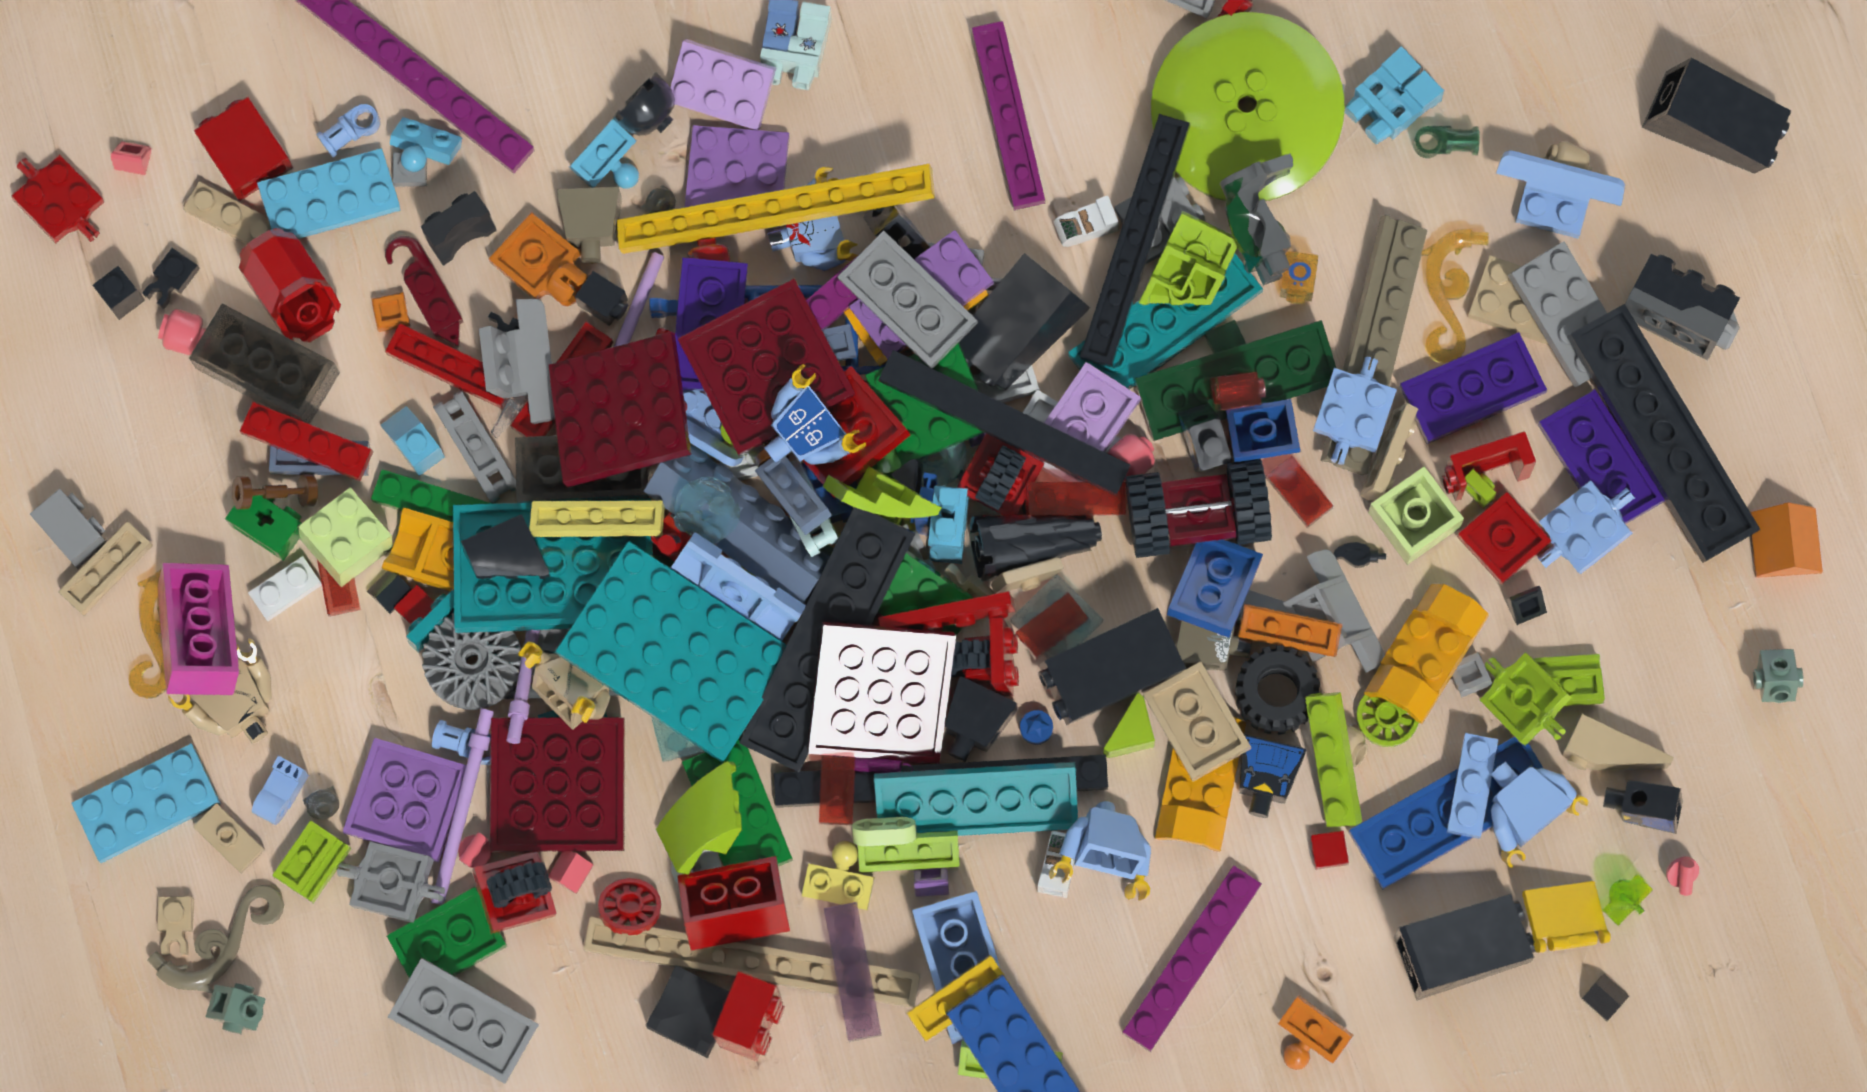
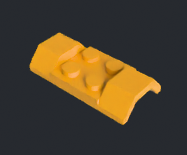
(423, 550)
(1428, 650)
(1197, 808)

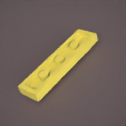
(596, 518)

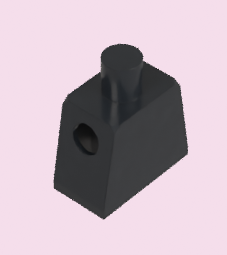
(976, 718)

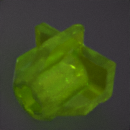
(1626, 897)

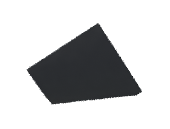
(505, 552)

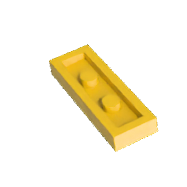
(930, 1014)

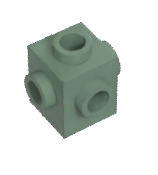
(1777, 676)
(236, 1007)

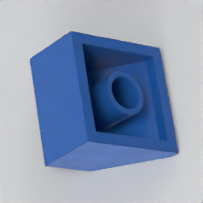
(1263, 431)

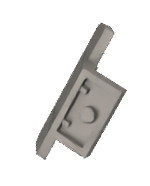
(519, 360)
(1337, 603)

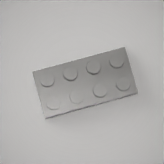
(907, 300)
(1559, 303)
(463, 1020)

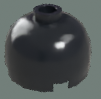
(648, 108)

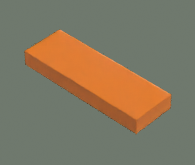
(1290, 630)

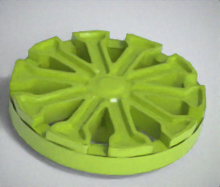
(1386, 716)

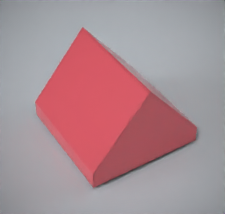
(131, 158)
(570, 870)

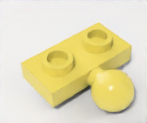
(838, 884)

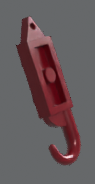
(428, 290)

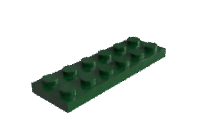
(1288, 362)

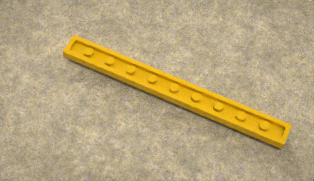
(776, 208)

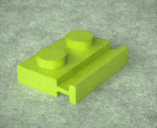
(1577, 676)
(311, 861)

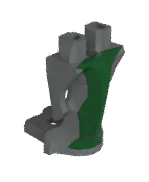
(1252, 224)

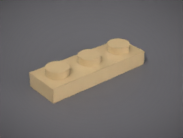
(226, 214)
(1390, 452)
(105, 568)

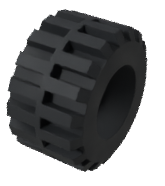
(1275, 662)

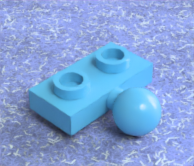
(423, 142)
(604, 155)

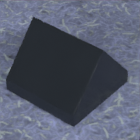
(910, 475)
(389, 590)
(1526, 605)
(1605, 997)

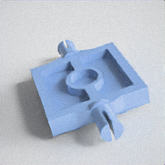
(1354, 410)
(1585, 527)

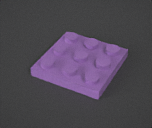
(735, 164)
(405, 799)

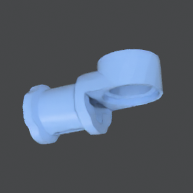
(347, 129)
(455, 739)

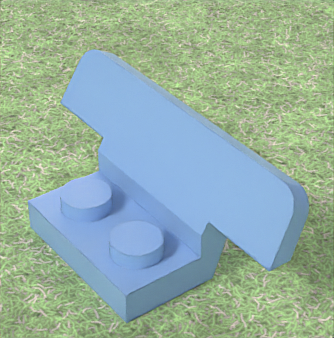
(1557, 192)
(705, 428)

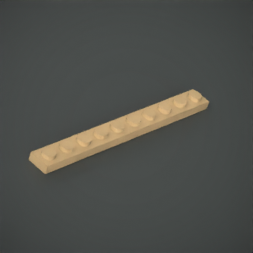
(761, 962)

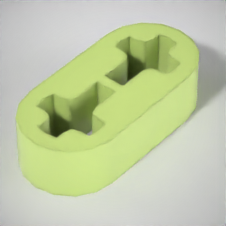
(884, 831)

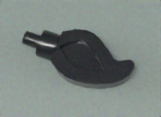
(1358, 554)

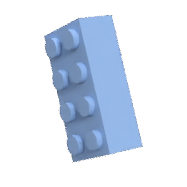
(953, 940)

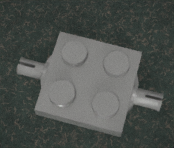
(391, 882)

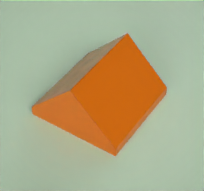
(1786, 541)

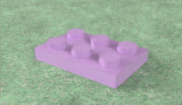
(722, 84)
(1093, 408)

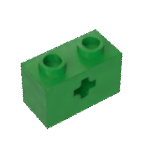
(275, 538)

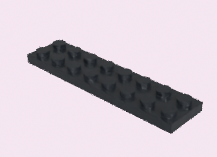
(1663, 433)
(846, 593)

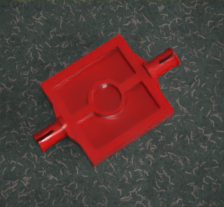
(58, 199)

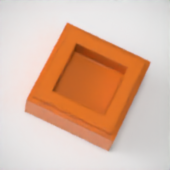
(390, 311)

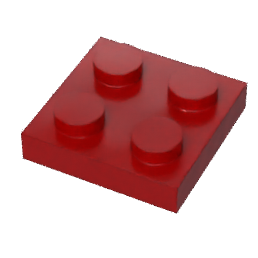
(1504, 538)

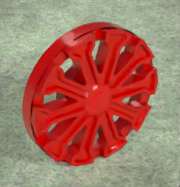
(629, 906)

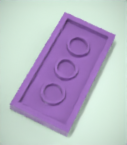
(952, 267)

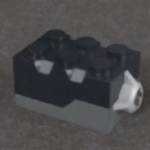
(1683, 307)

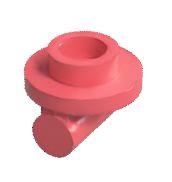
(474, 850)
(1682, 874)

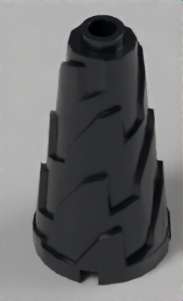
(1027, 539)

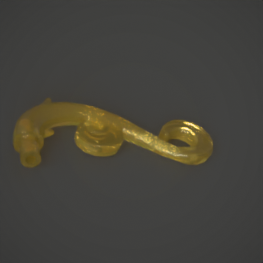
(1440, 294)
(150, 629)

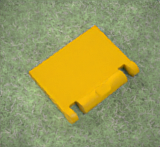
(1565, 916)

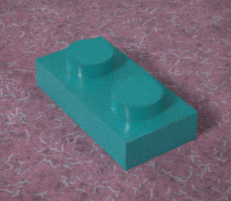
(420, 628)

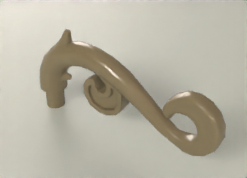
(179, 978)

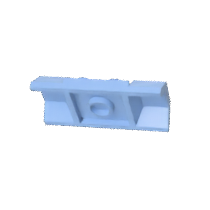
(737, 588)

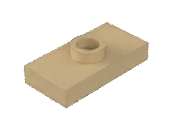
(1028, 576)
(228, 838)

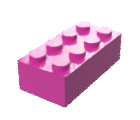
(197, 629)

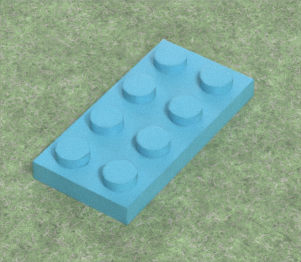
(330, 195)
(146, 803)

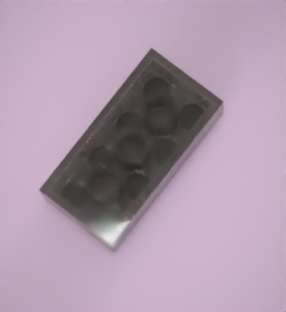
(264, 364)
(541, 476)

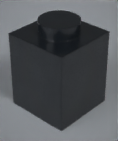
(118, 292)
(602, 299)

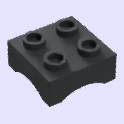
(457, 225)
(688, 1011)

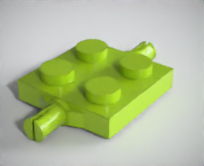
(1525, 698)

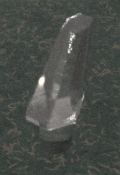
(507, 414)

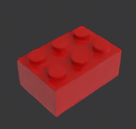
(733, 903)
(749, 1017)

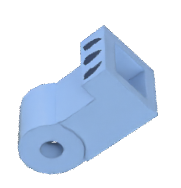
(279, 791)

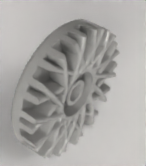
(465, 684)

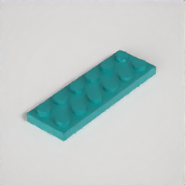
(1164, 330)
(982, 798)

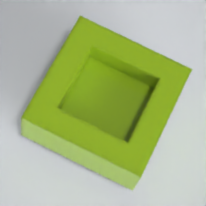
(1480, 488)

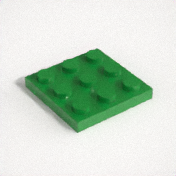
(928, 427)

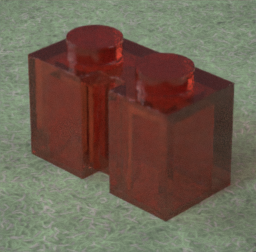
(1237, 390)

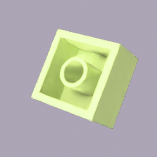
(1415, 515)
(345, 537)

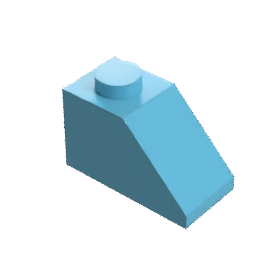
(413, 440)

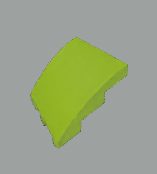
(1190, 264)
(882, 496)
(702, 819)

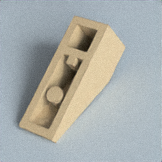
(1604, 748)

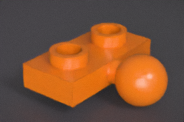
(1314, 1031)

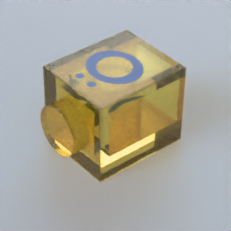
(1299, 280)

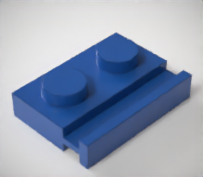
(927, 492)

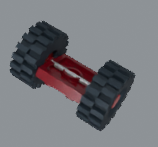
(1199, 509)

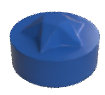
(1036, 727)

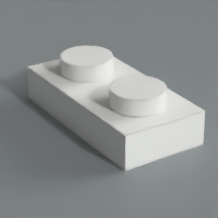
(285, 588)

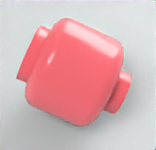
(181, 331)
(1134, 451)

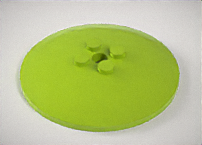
(1257, 57)

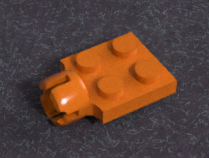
(540, 262)

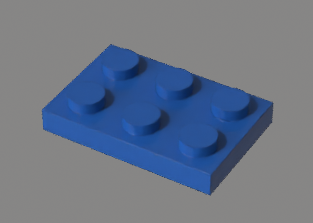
(1215, 585)

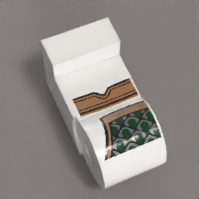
(1087, 223)
(1054, 886)

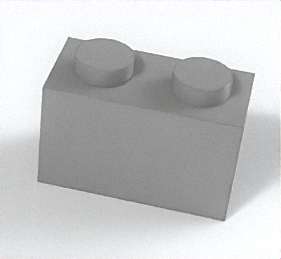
(69, 528)

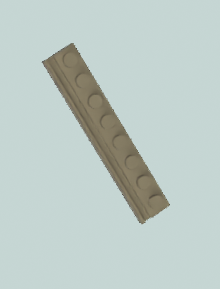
(1381, 315)

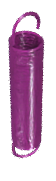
(878, 765)

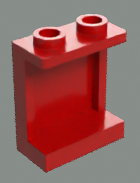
(242, 147)
(1483, 458)

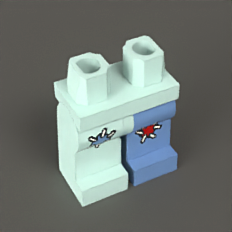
(793, 53)

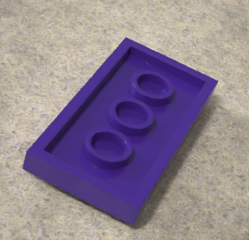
(705, 293)
(1473, 388)
(1598, 452)

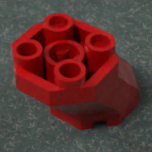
(289, 285)

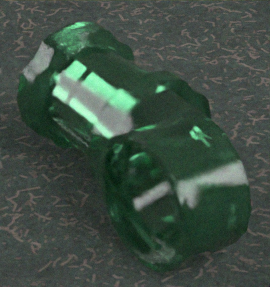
(1448, 140)

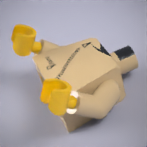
(565, 687)
(238, 711)

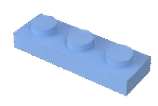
(1472, 785)

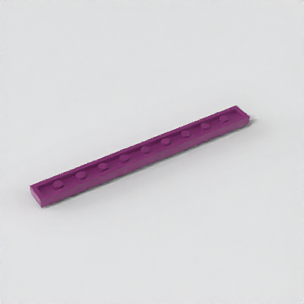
(422, 81)

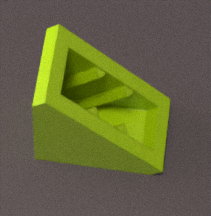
(1133, 731)

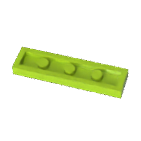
(1333, 759)

